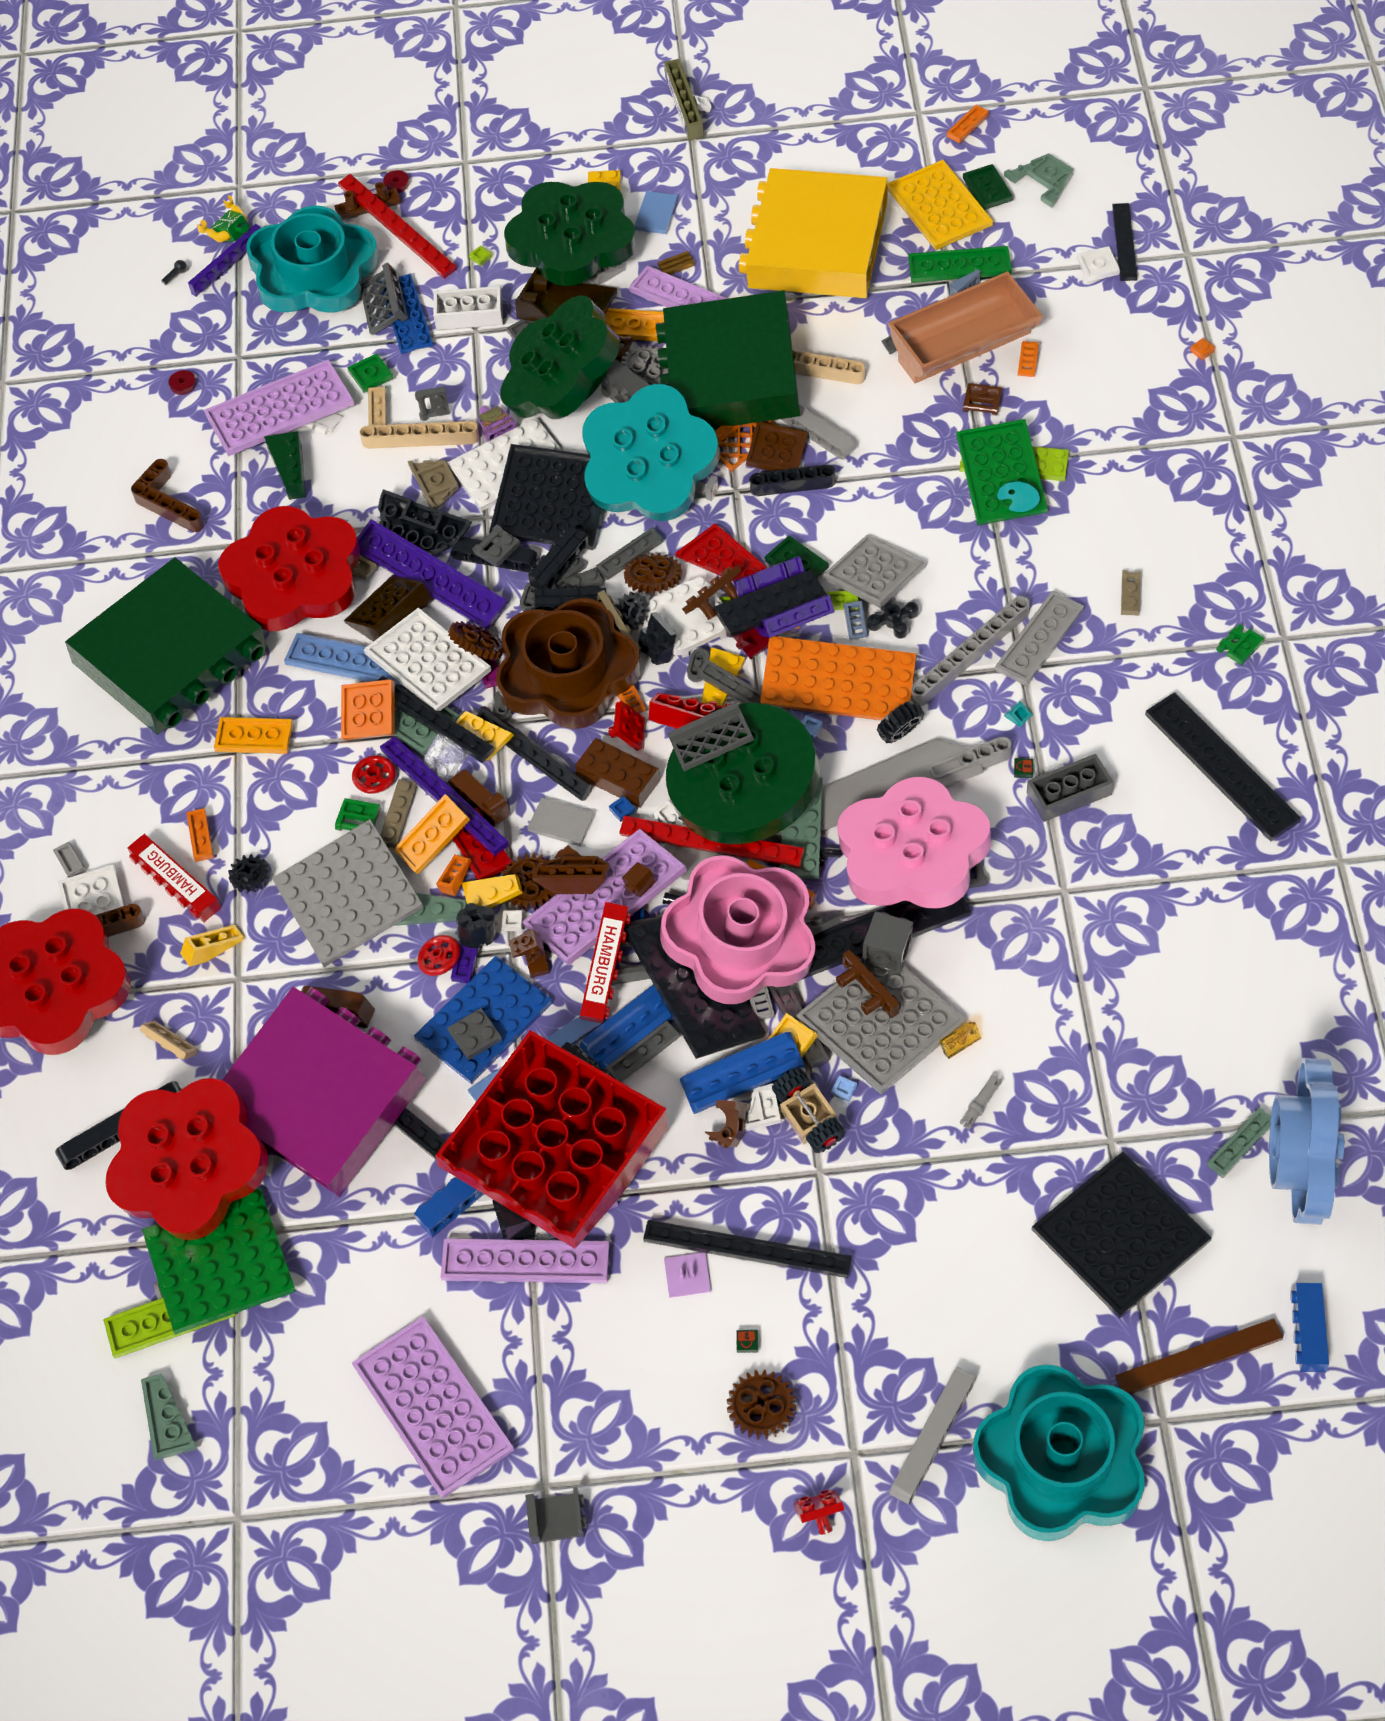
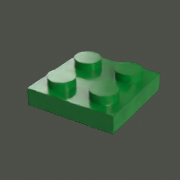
(370, 372)

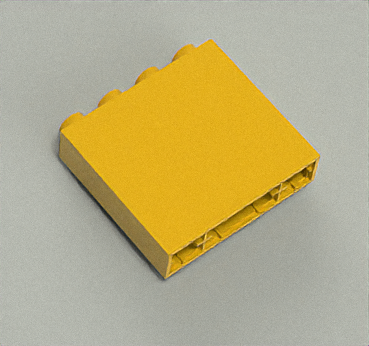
(815, 232)

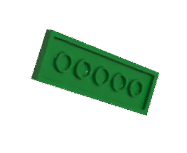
(958, 263)

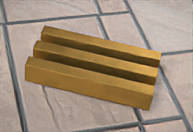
(674, 263)

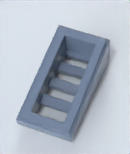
(965, 282)
(847, 606)

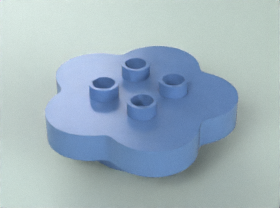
(1307, 1142)

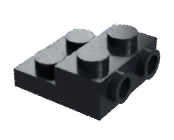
(657, 639)

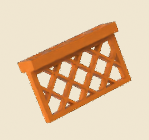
(724, 433)

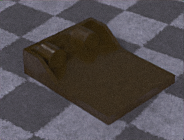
(542, 298)

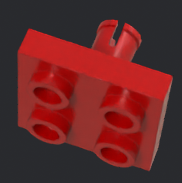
(628, 726)
(819, 1508)

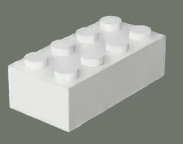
(468, 308)

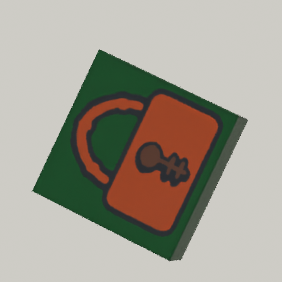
(1023, 768)
(747, 1341)

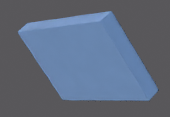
(656, 212)

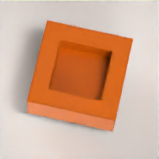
(1202, 349)

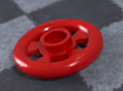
(372, 761)
(438, 955)

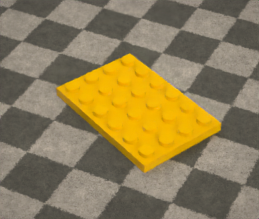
(939, 204)

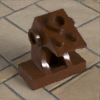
(530, 945)
(734, 1127)

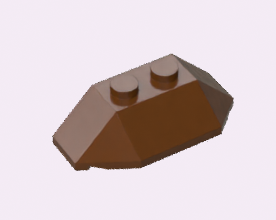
(572, 874)

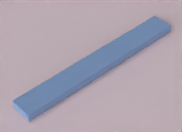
(569, 1033)

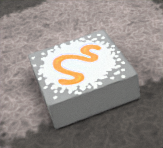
(711, 488)

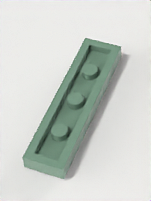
(1240, 1143)

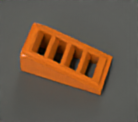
(1030, 349)
(634, 694)
(451, 886)

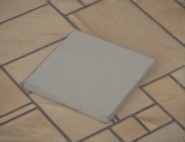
(873, 571)

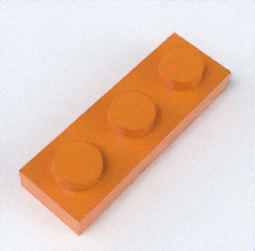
(967, 123)
(200, 835)

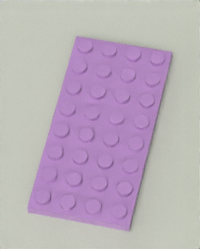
(278, 407)
(572, 921)
(432, 1407)

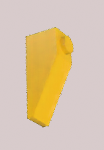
(208, 945)

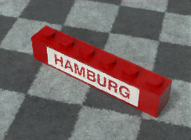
(174, 878)
(604, 961)

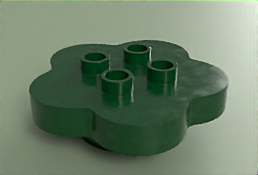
(570, 231)
(559, 360)

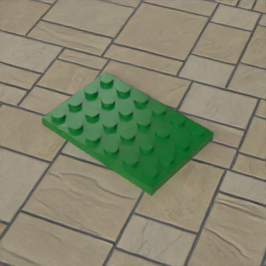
(996, 457)

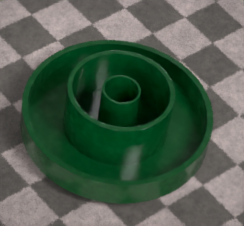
(752, 787)

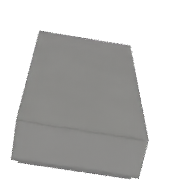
(69, 860)

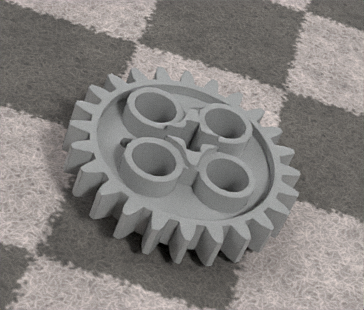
(638, 363)

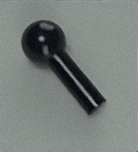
(179, 267)

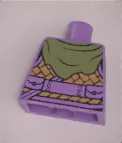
(494, 422)

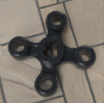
(893, 618)

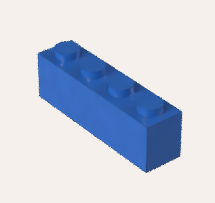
(446, 1206)
(1310, 1327)

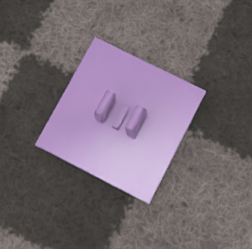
(687, 1275)

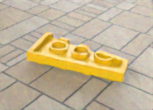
(729, 662)

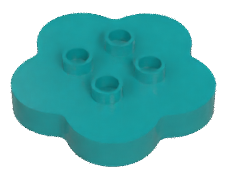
(311, 261)
(648, 453)
(1063, 1453)

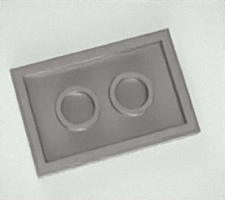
(560, 822)

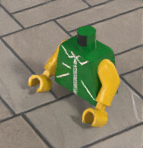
(229, 226)

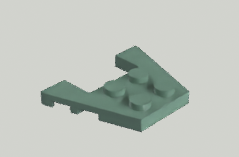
(1048, 172)

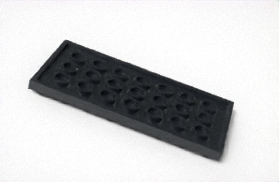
(702, 1021)

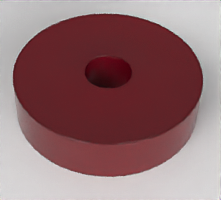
(396, 179)
(179, 388)

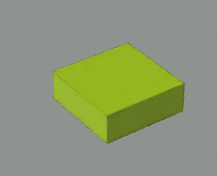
(480, 255)

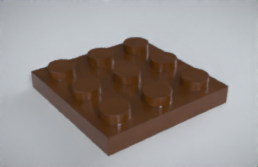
(776, 447)

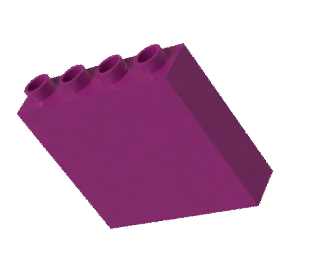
(322, 1087)

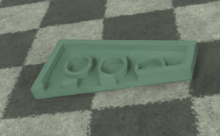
(435, 910)
(166, 1425)

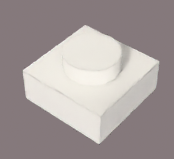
(702, 103)
(512, 920)

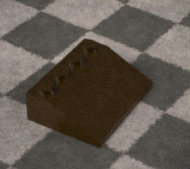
(388, 606)

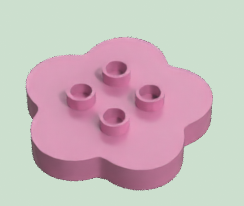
(912, 845)
(740, 929)

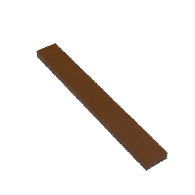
(1199, 1357)

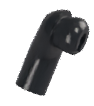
(829, 852)

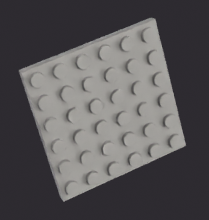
(347, 893)
(875, 1044)

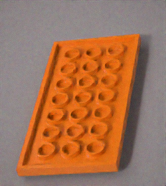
(836, 678)

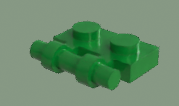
(1244, 647)

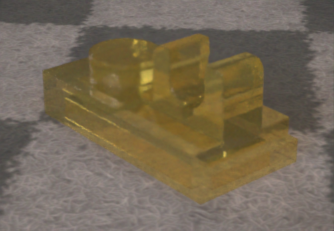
(960, 1039)

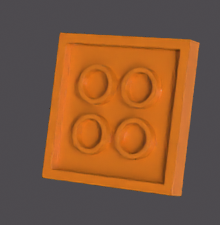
(368, 709)

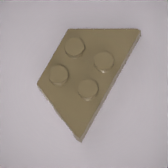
(434, 481)

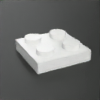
(1098, 264)

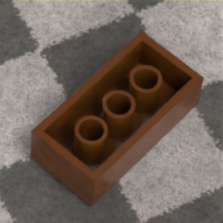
(618, 772)

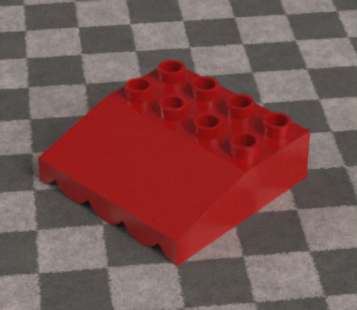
(554, 1139)

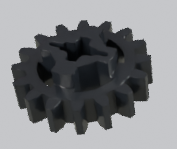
(633, 611)
(249, 873)

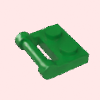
(356, 811)

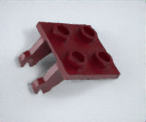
(751, 642)

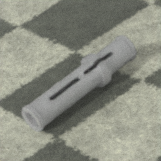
(976, 1108)

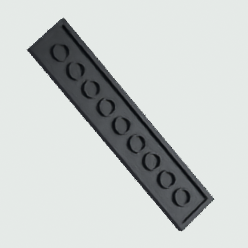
(1223, 766)
(852, 934)

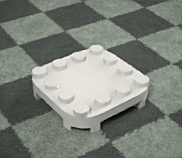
(691, 628)

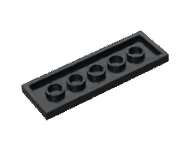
(750, 609)

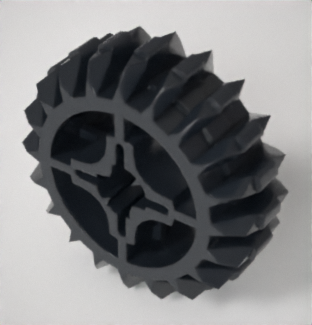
(900, 721)

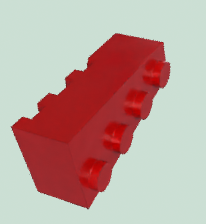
(675, 712)

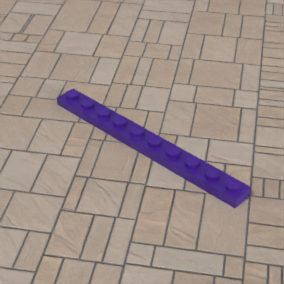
(437, 788)

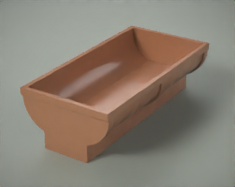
(963, 326)

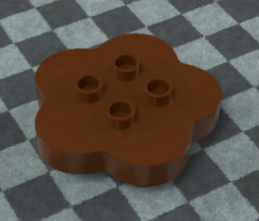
(565, 663)

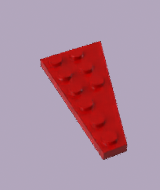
(716, 551)

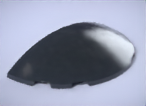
(421, 525)

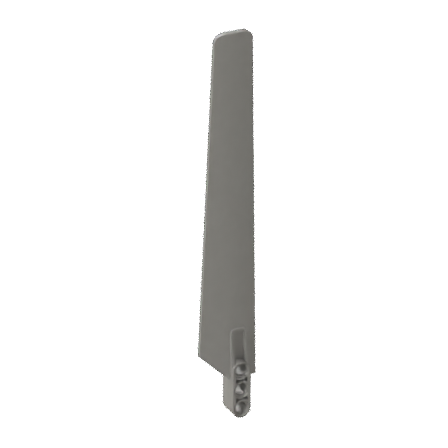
(931, 760)

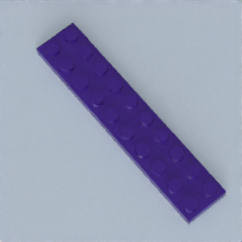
(440, 579)

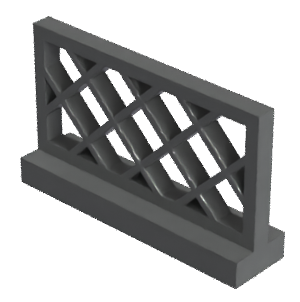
(393, 293)
(705, 728)

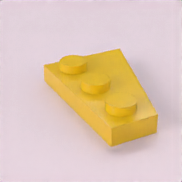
(486, 731)
(492, 891)

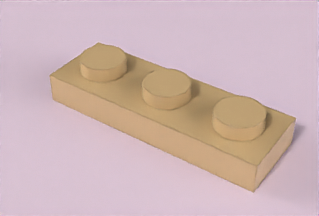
(377, 406)
(168, 1040)

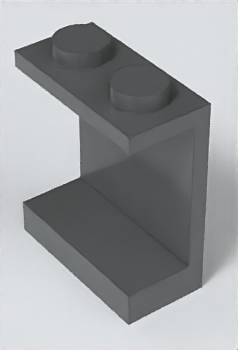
(555, 1517)

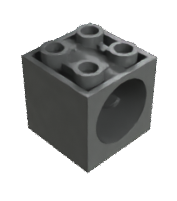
(887, 942)

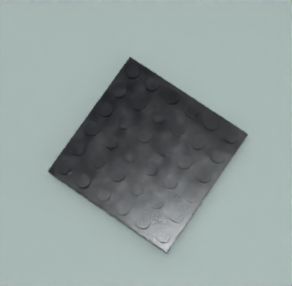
(545, 495)
(1121, 1234)

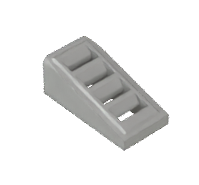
(604, 274)
(765, 1014)

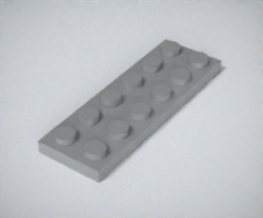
(1039, 638)

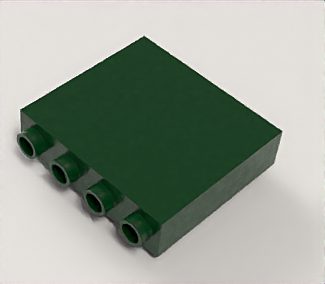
(731, 359)
(166, 645)

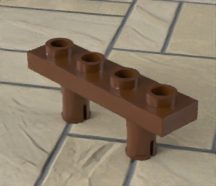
(351, 208)
(701, 600)
(866, 978)

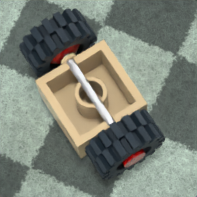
(807, 1111)

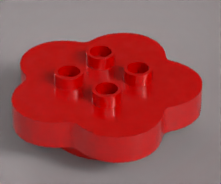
(292, 567)
(58, 980)
(185, 1157)

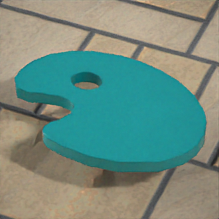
(1023, 499)

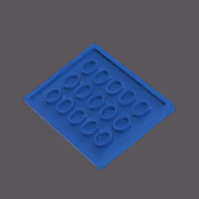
(505, 999)

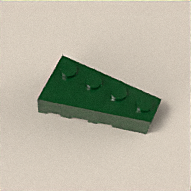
(288, 459)

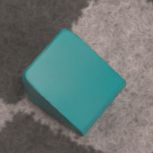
(1018, 714)

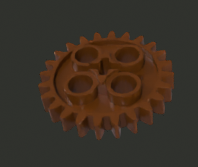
(652, 573)
(476, 640)
(528, 886)
(770, 1421)

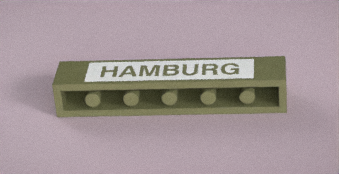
(683, 99)

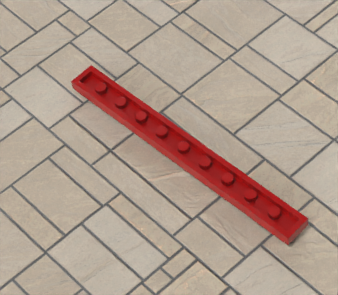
(398, 226)
(684, 837)

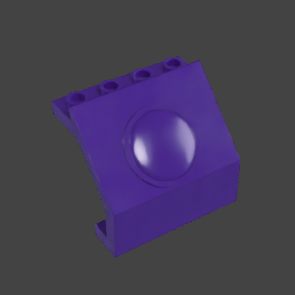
(792, 617)

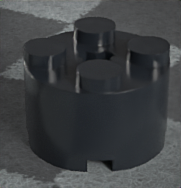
(476, 925)

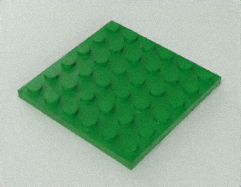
(223, 1271)

